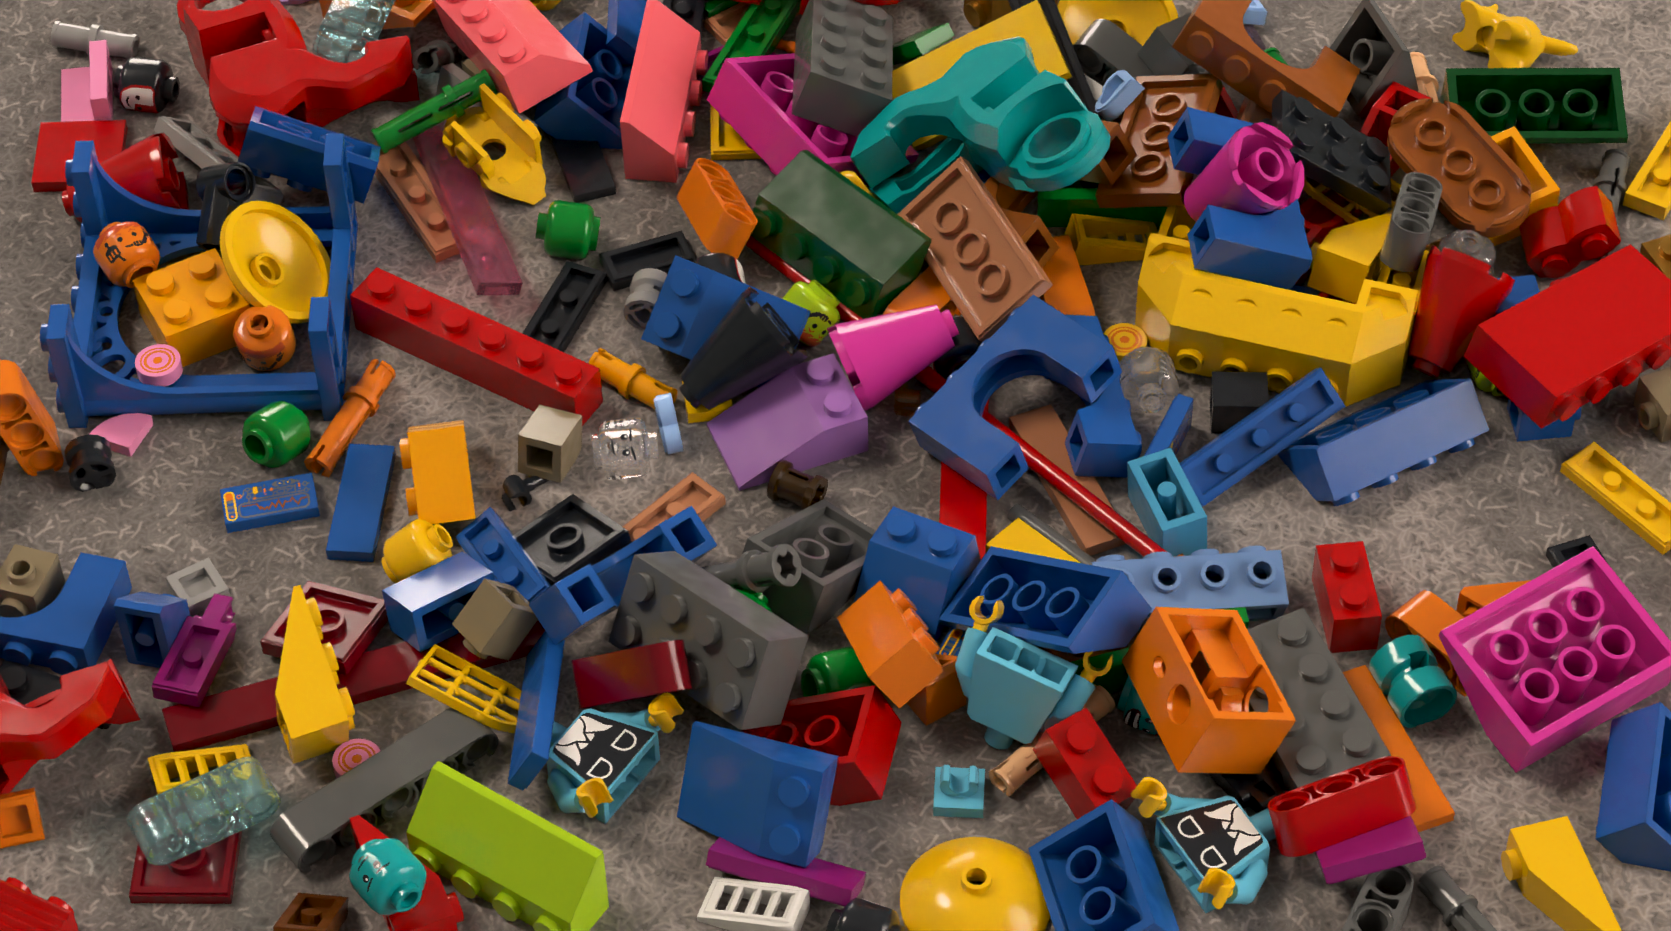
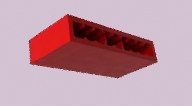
(1578, 337)

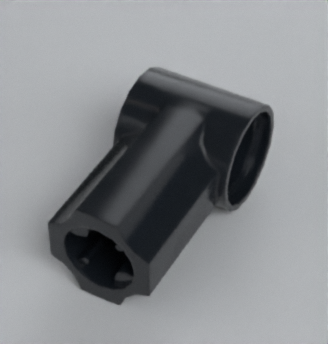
(222, 191)

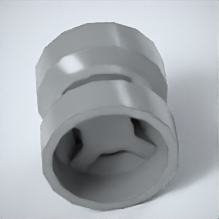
(643, 295)

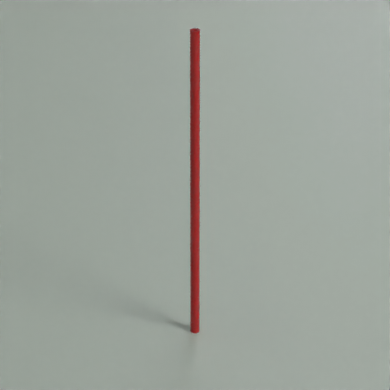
(1036, 461)

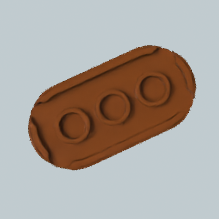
(1478, 179)

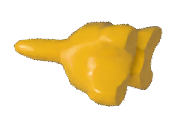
(1507, 40)

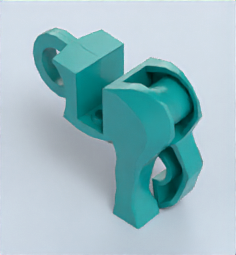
(997, 115)

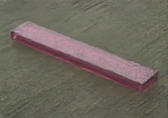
(468, 217)

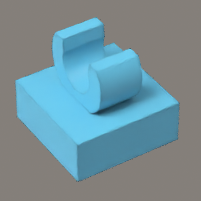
(959, 792)

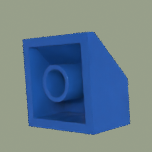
(922, 560)

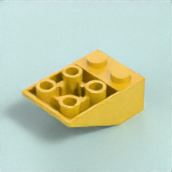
(308, 704)

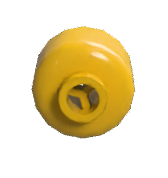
(415, 549)

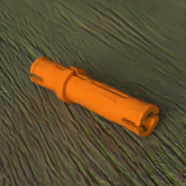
(358, 405)

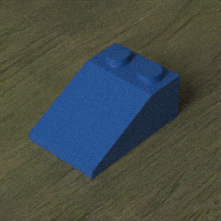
(695, 303)
(757, 792)

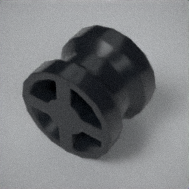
(90, 462)

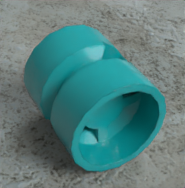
(1412, 681)

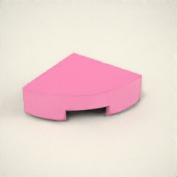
(125, 431)

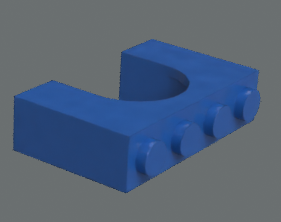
(1232, 243)
(1030, 342)
(75, 625)

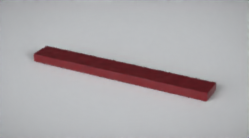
(372, 677)

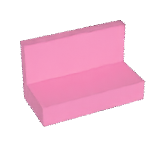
(89, 90)

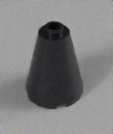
(740, 353)

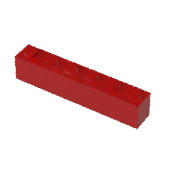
(474, 346)

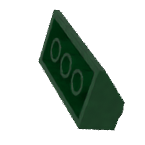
(1542, 102)
(838, 235)

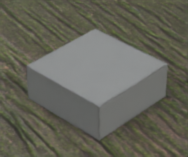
(197, 585)

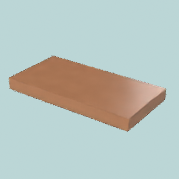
(975, 249)

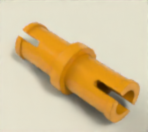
(629, 379)

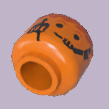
(125, 252)
(264, 338)

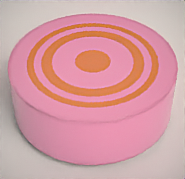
(158, 365)
(352, 754)

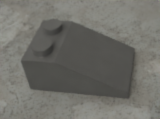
(831, 557)

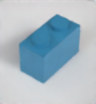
(1167, 503)

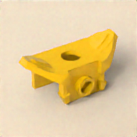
(520, 169)

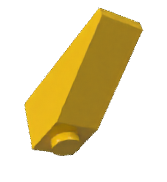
(1349, 257)
(1557, 876)

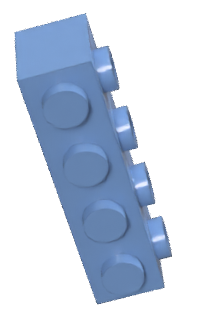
(1209, 580)

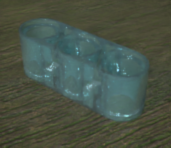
(349, 27)
(203, 811)

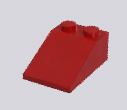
(847, 724)

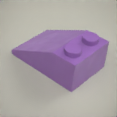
(795, 417)

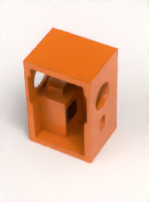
(1196, 686)

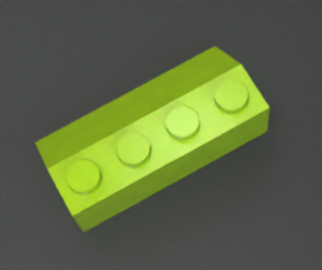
(507, 855)

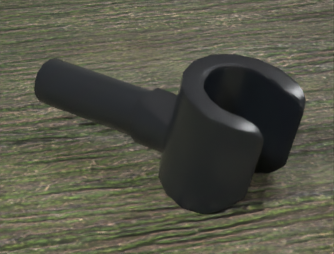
(516, 487)

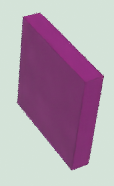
(1372, 852)

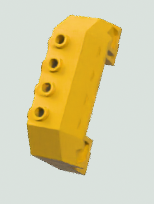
(1253, 327)

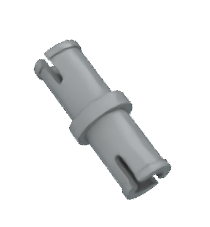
(78, 38)

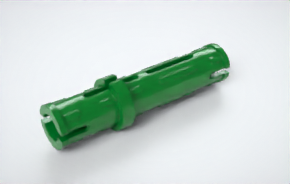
(388, 135)

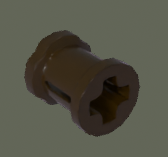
(796, 486)

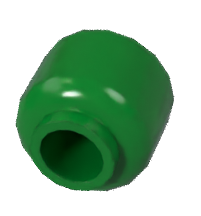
(568, 230)
(276, 434)
(833, 672)

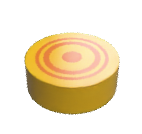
(1125, 338)

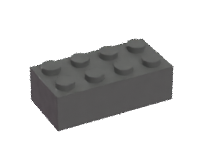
(842, 64)
(735, 649)
(1330, 721)

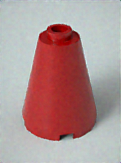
(146, 172)
(1451, 304)

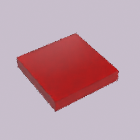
(57, 145)

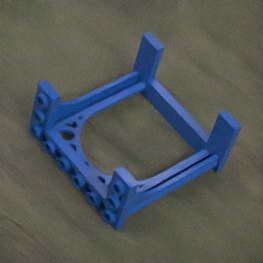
(77, 342)

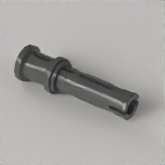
(759, 570)

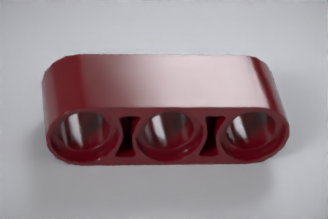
(631, 674)

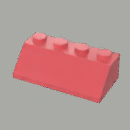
(515, 47)
(662, 96)

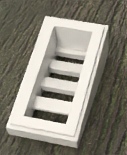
(786, 897)

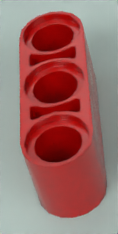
(1342, 806)

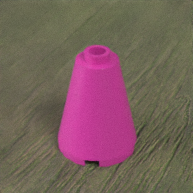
(1249, 174)
(891, 349)

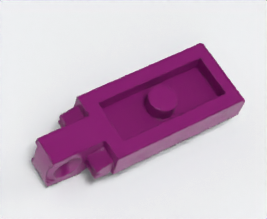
(196, 654)

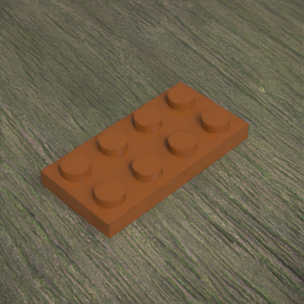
(1147, 123)

